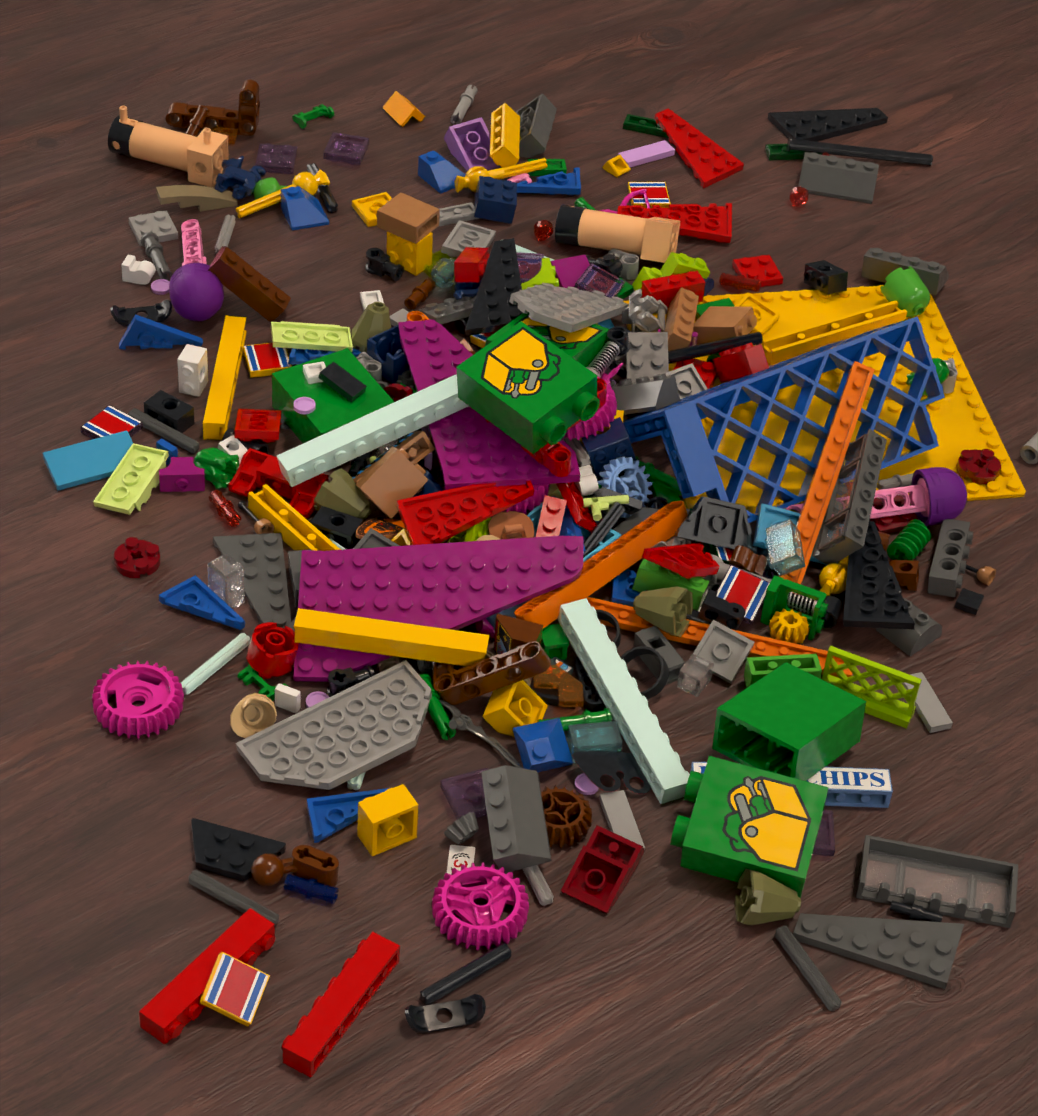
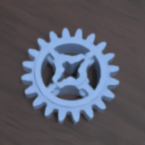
(632, 483)

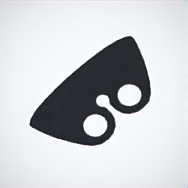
(600, 763)

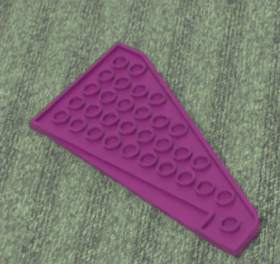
(464, 441)
(427, 587)

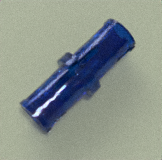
(311, 888)

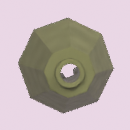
(372, 322)
(343, 496)
(665, 608)
(764, 899)

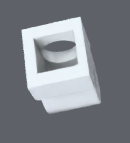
(137, 271)
(235, 447)
(588, 482)

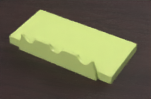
(310, 336)
(132, 479)

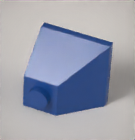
(438, 171)
(302, 209)
(543, 745)

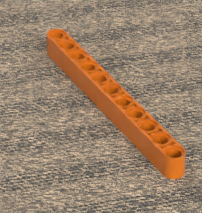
(606, 564)

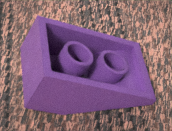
(470, 144)

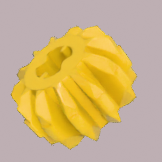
(789, 626)

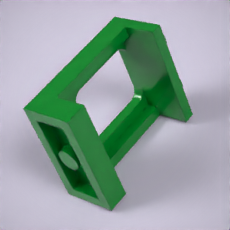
(777, 599)

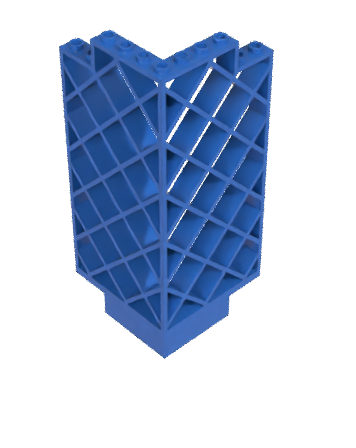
(696, 457)

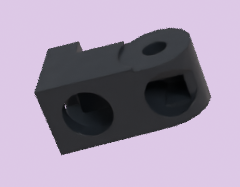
(722, 611)

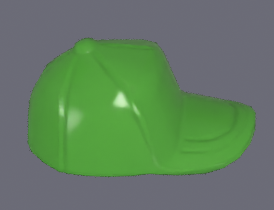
(266, 186)

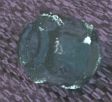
(443, 273)

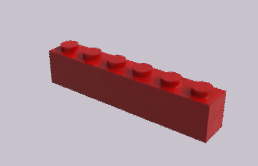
(179, 1000)
(340, 1004)

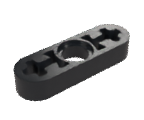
(582, 676)

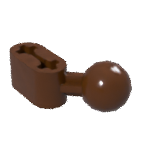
(305, 863)

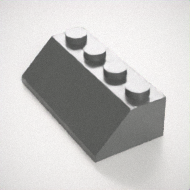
(535, 126)
(839, 177)
(879, 264)
(645, 393)
(516, 817)

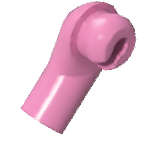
(522, 177)

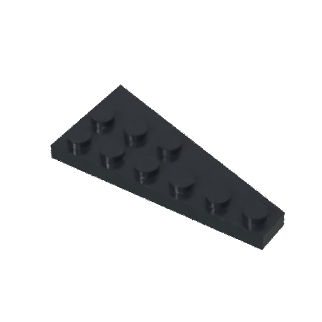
(825, 123)
(500, 280)
(872, 589)

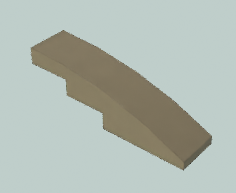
(193, 195)

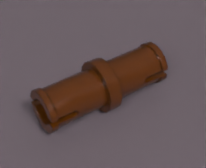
(196, 123)
(419, 293)

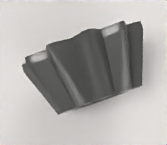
(462, 828)

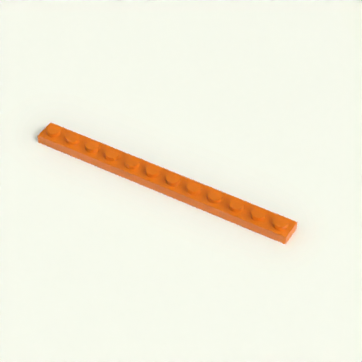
(831, 462)
(694, 633)

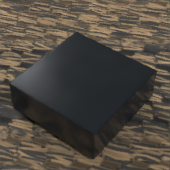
(969, 601)

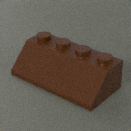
(249, 284)

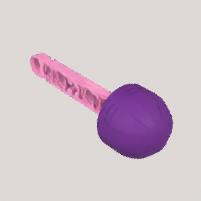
(192, 288)
(933, 497)

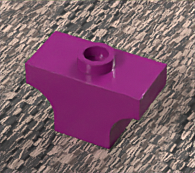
(181, 476)

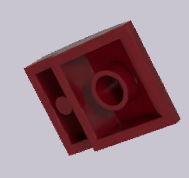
(602, 869)

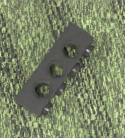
(949, 558)

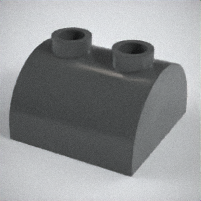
(911, 641)

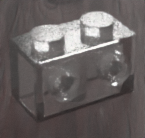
(227, 580)

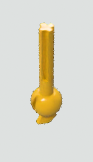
(472, 175)
(304, 180)
(834, 577)

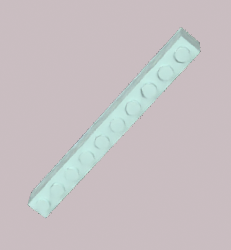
(370, 431)
(624, 700)

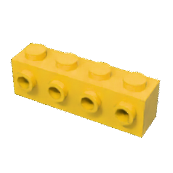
(505, 136)

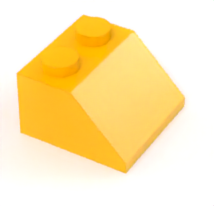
(514, 707)

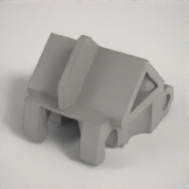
(640, 313)

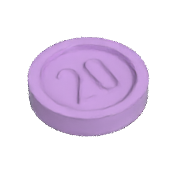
(160, 286)
(304, 405)
(315, 697)
(585, 785)

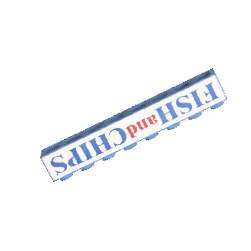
(847, 785)

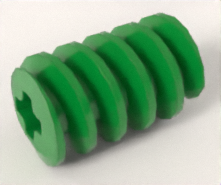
(909, 541)

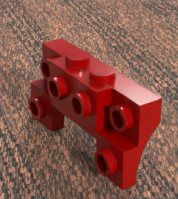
(261, 469)

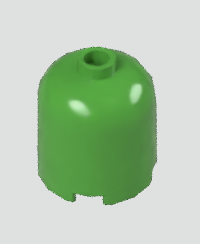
(908, 290)

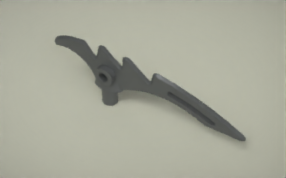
(463, 722)

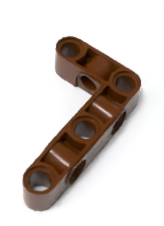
(247, 113)
(461, 684)

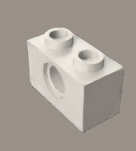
(192, 370)

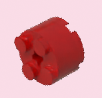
(272, 650)

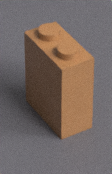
(408, 218)
(724, 323)
(392, 480)

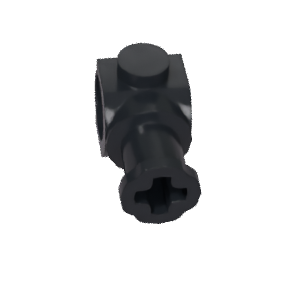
(608, 262)

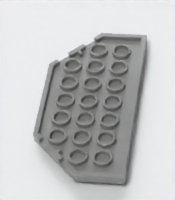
(566, 307)
(342, 732)

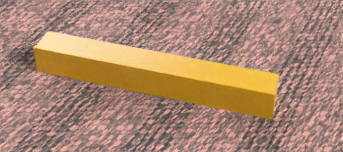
(818, 335)
(224, 378)
(295, 529)
(389, 638)

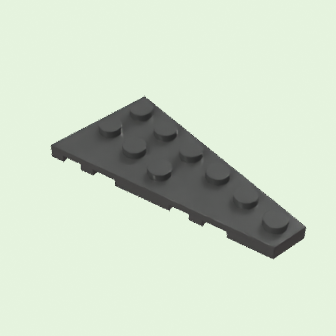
(264, 573)
(900, 946)

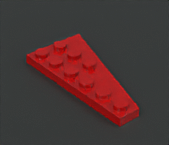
(700, 153)
(696, 221)
(449, 512)

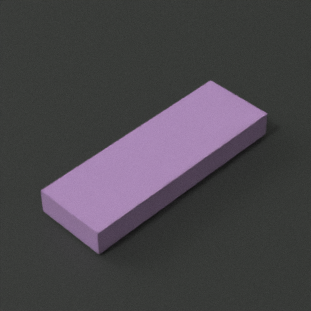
(647, 153)

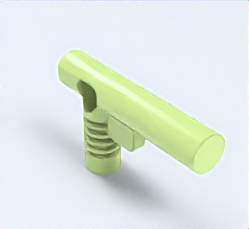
(602, 503)

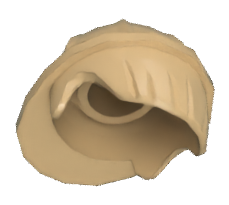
(252, 715)

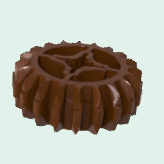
(560, 810)

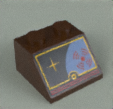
(514, 632)

